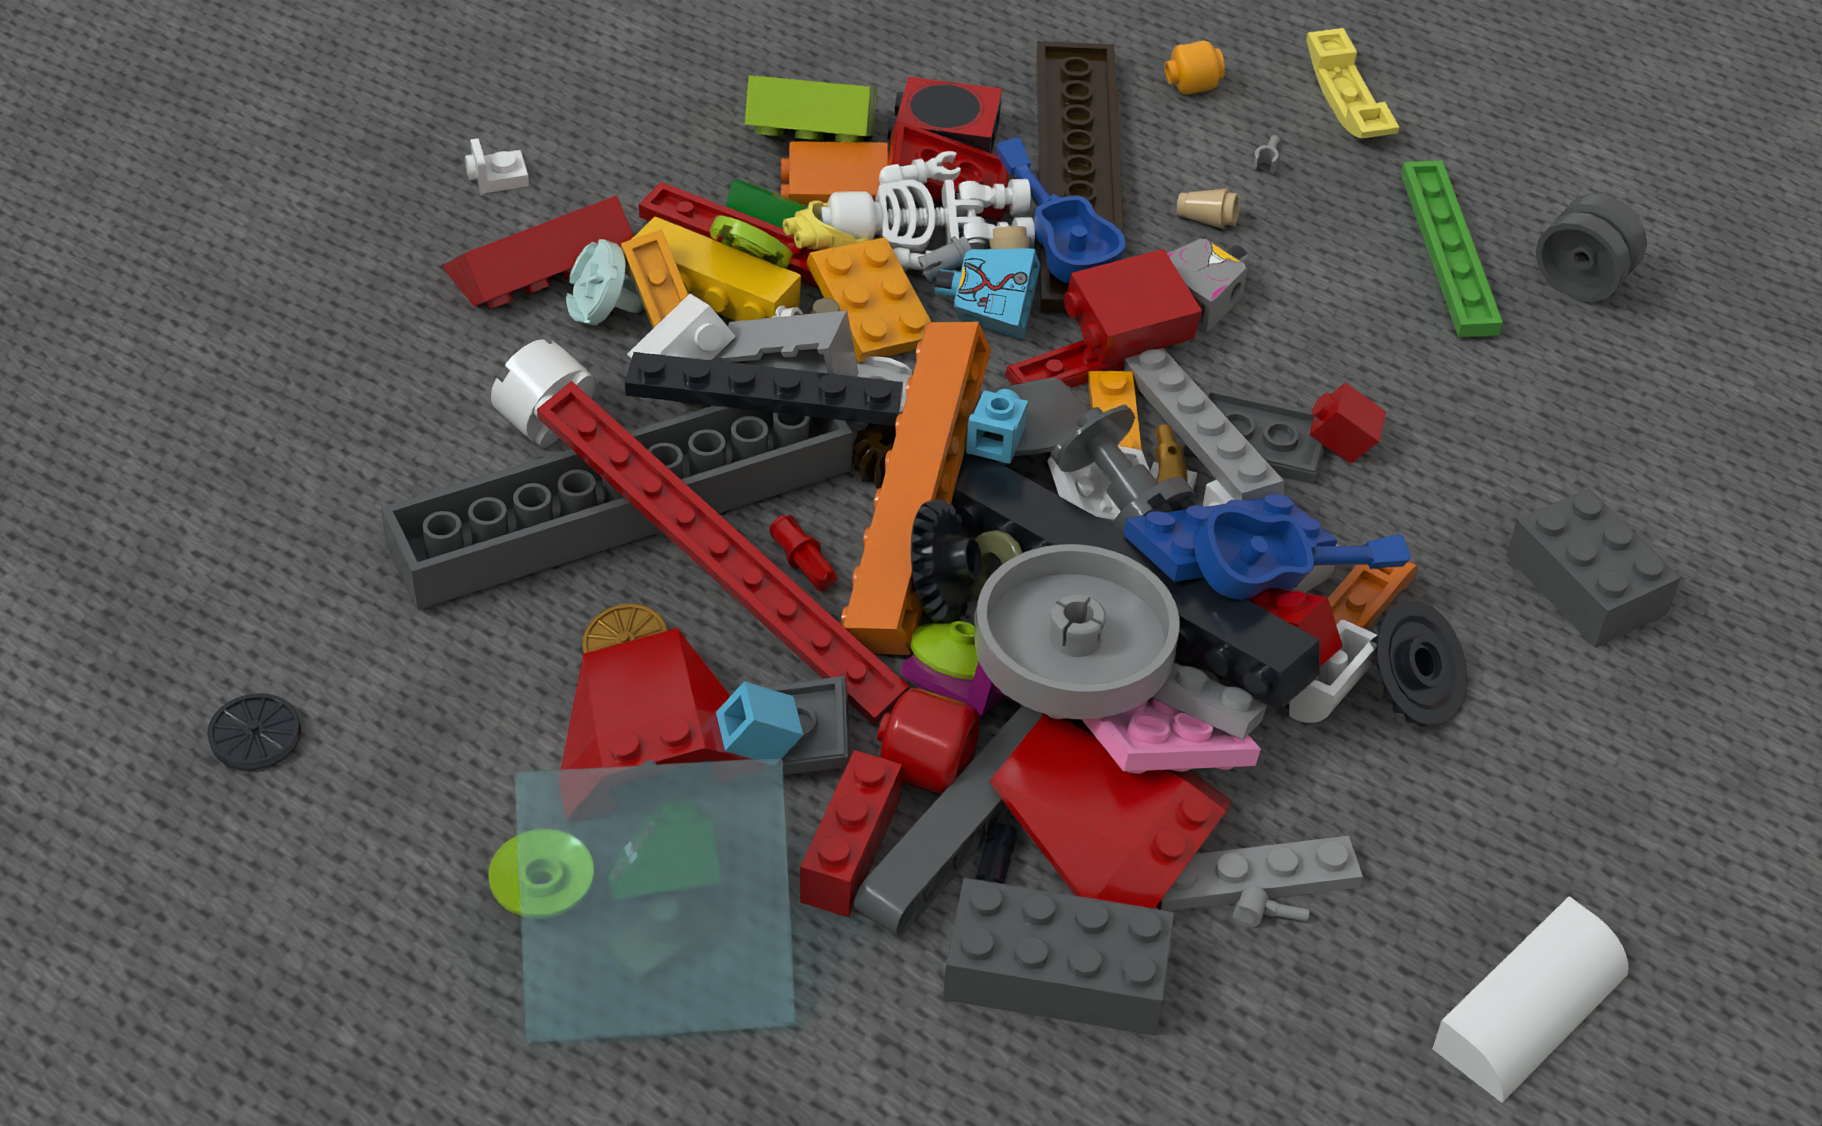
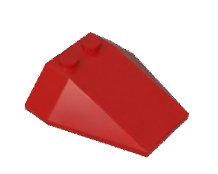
(645, 704)
(1103, 826)

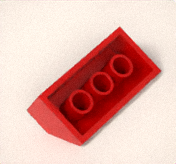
(536, 253)

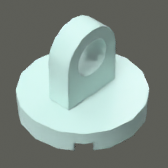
(601, 284)

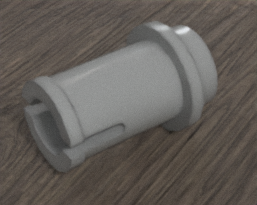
(948, 257)

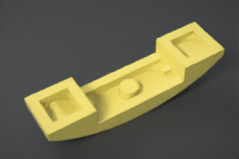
(1344, 88)

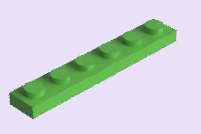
(1451, 249)

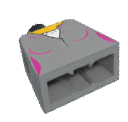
(1212, 276)

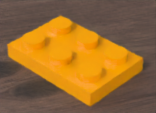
(877, 296)

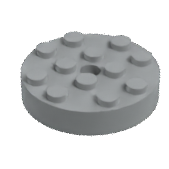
(1076, 631)

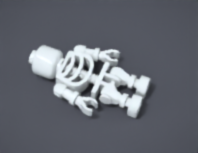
(864, 218)

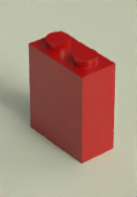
(1132, 306)

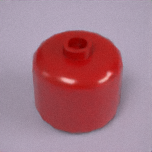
(930, 738)

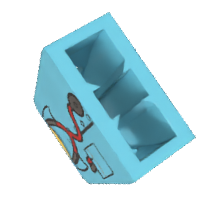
(993, 288)

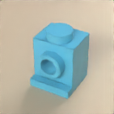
(1000, 414)

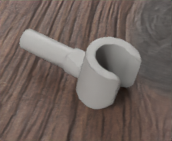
(1267, 154)
(1255, 903)

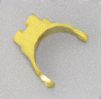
(813, 233)

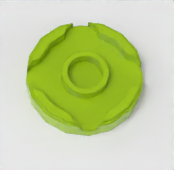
(750, 240)

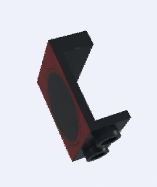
(950, 110)

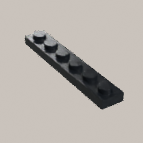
(764, 388)

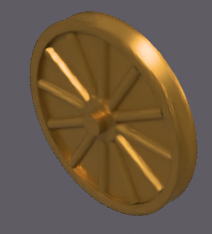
(620, 625)

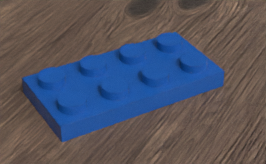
(1169, 535)

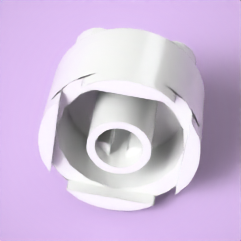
(533, 378)

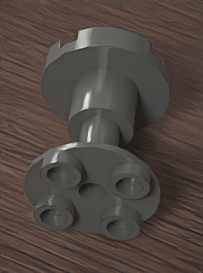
(1131, 486)

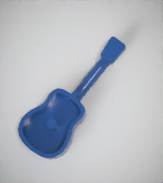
(1065, 226)
(1255, 552)

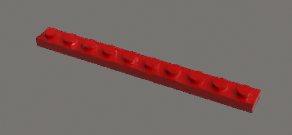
(721, 551)

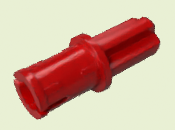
(802, 552)

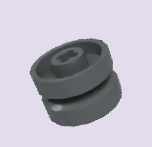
(1591, 247)

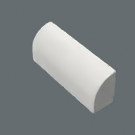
(1533, 999)

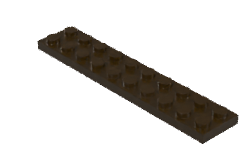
(1077, 137)

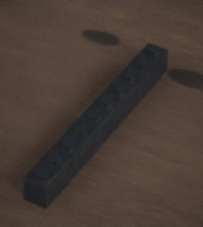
(1220, 632)

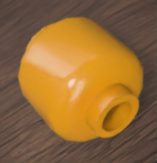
(1195, 67)

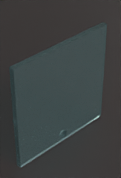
(654, 900)

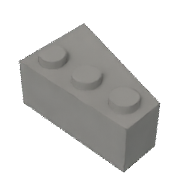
(794, 342)

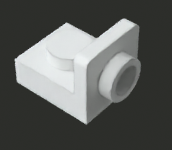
(496, 171)

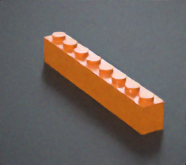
(918, 469)

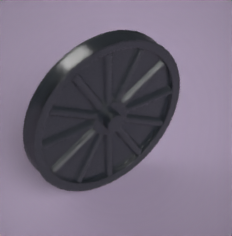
(254, 731)

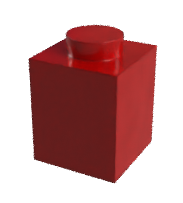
(1347, 422)

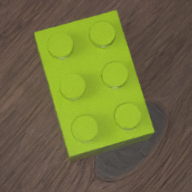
(810, 108)

